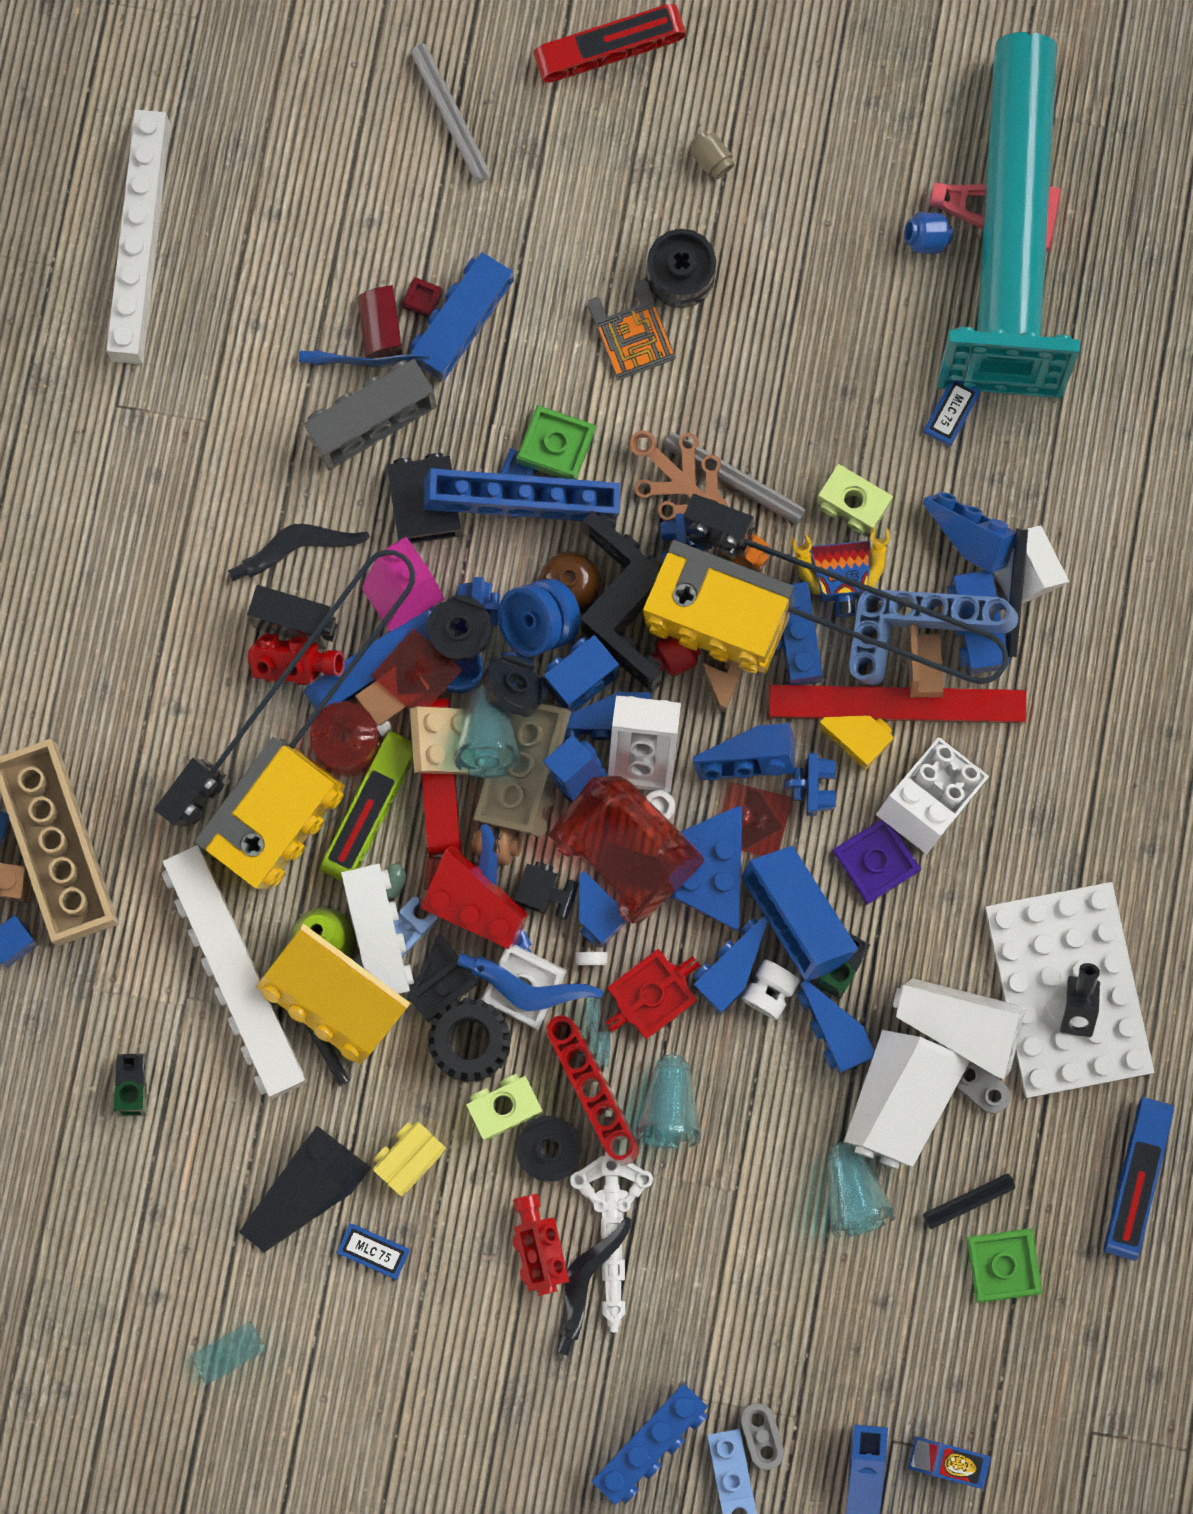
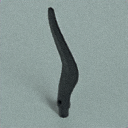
(289, 540)
(579, 1276)

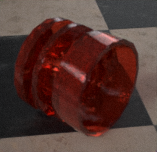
(350, 757)

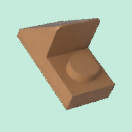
(723, 684)

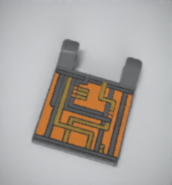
(634, 337)

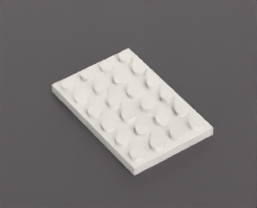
(1035, 951)

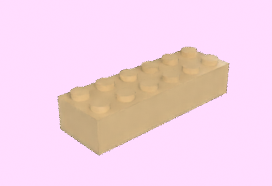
(55, 843)

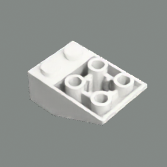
(932, 795)

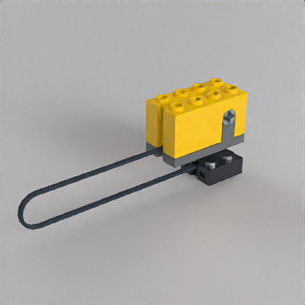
(739, 610)
(278, 795)

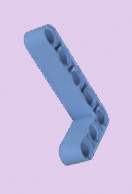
(890, 615)

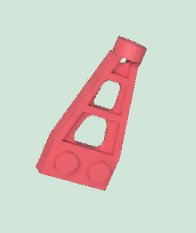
(958, 197)

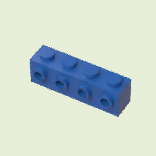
(462, 315)
(641, 1453)

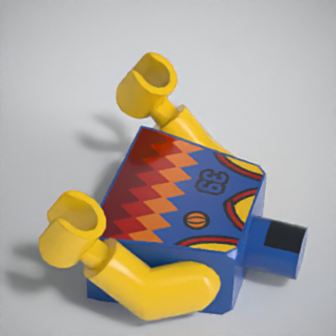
(852, 560)

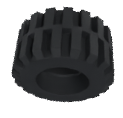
(449, 1019)

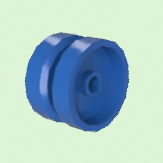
(539, 617)

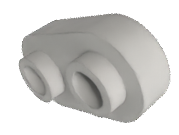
(980, 1086)
(762, 1435)

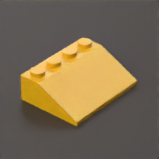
(332, 995)

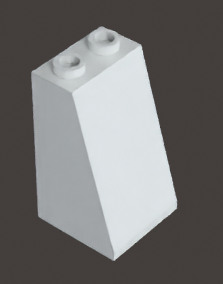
(965, 1022)
(903, 1097)

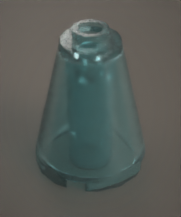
(486, 739)
(669, 1106)
(854, 1193)

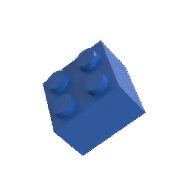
(581, 673)

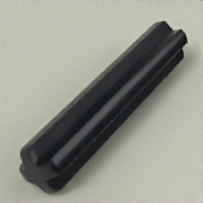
(969, 1201)

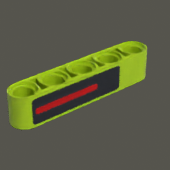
(369, 806)

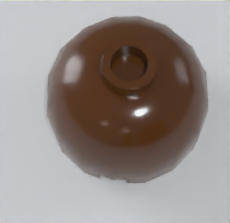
(577, 574)

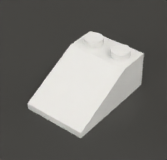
(644, 742)

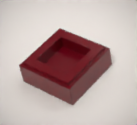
(422, 297)

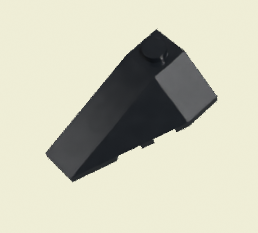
(307, 1187)

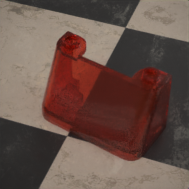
(627, 844)

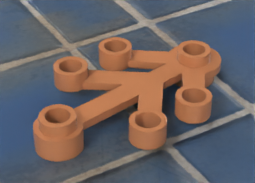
(683, 480)

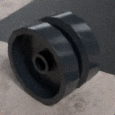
(685, 250)

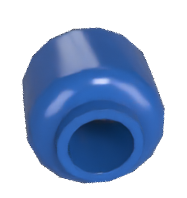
(928, 233)

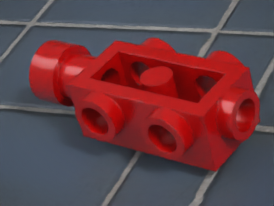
(272, 656)
(542, 1248)

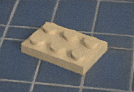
(436, 739)

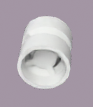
(776, 979)

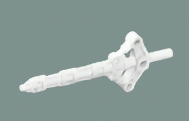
(612, 1204)

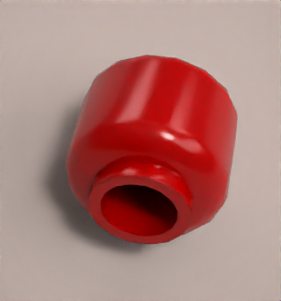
(674, 656)

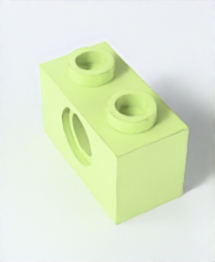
(845, 484)
(493, 1124)

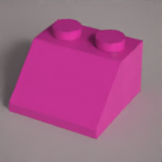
(389, 580)

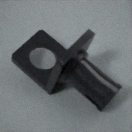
(1082, 1000)

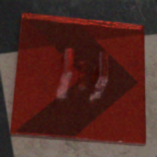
(416, 672)
(762, 817)

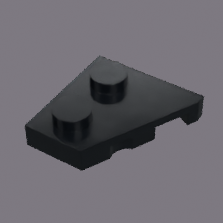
(440, 980)

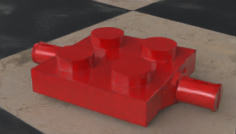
(652, 994)

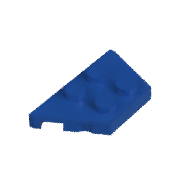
(716, 884)

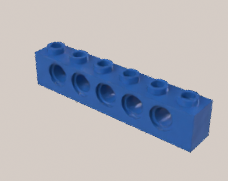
(519, 495)

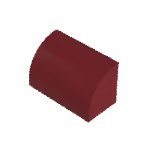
(379, 323)

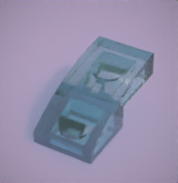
(599, 1039)
(228, 1353)

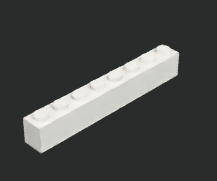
(138, 237)
(234, 972)

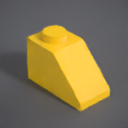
(858, 736)

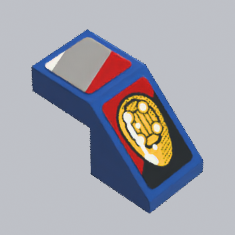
(949, 1462)

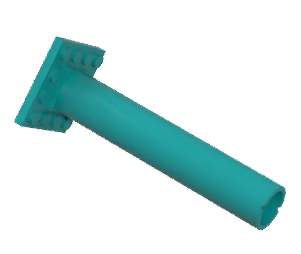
(1008, 346)

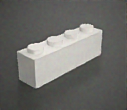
(374, 926)

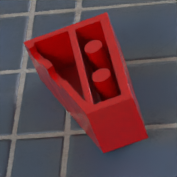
(472, 901)

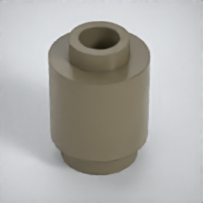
(712, 155)

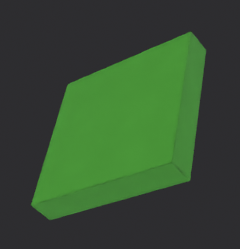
(555, 443)
(1004, 1265)

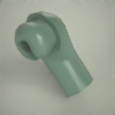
(397, 878)

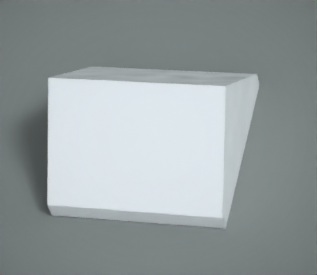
(1042, 568)

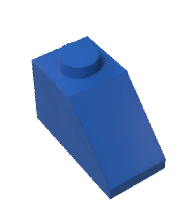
(597, 912)

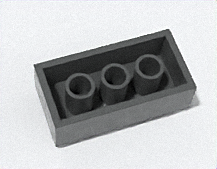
(370, 413)

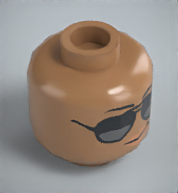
(506, 844)

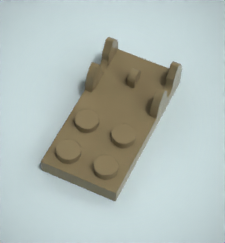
(521, 795)

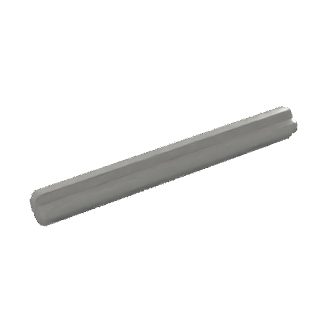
(450, 113)
(741, 481)

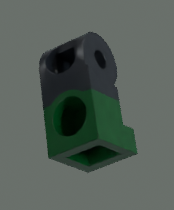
(840, 978)
(130, 1085)

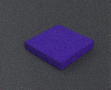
(876, 861)

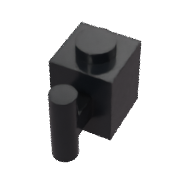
(539, 889)

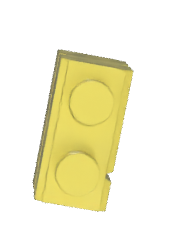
(408, 1157)

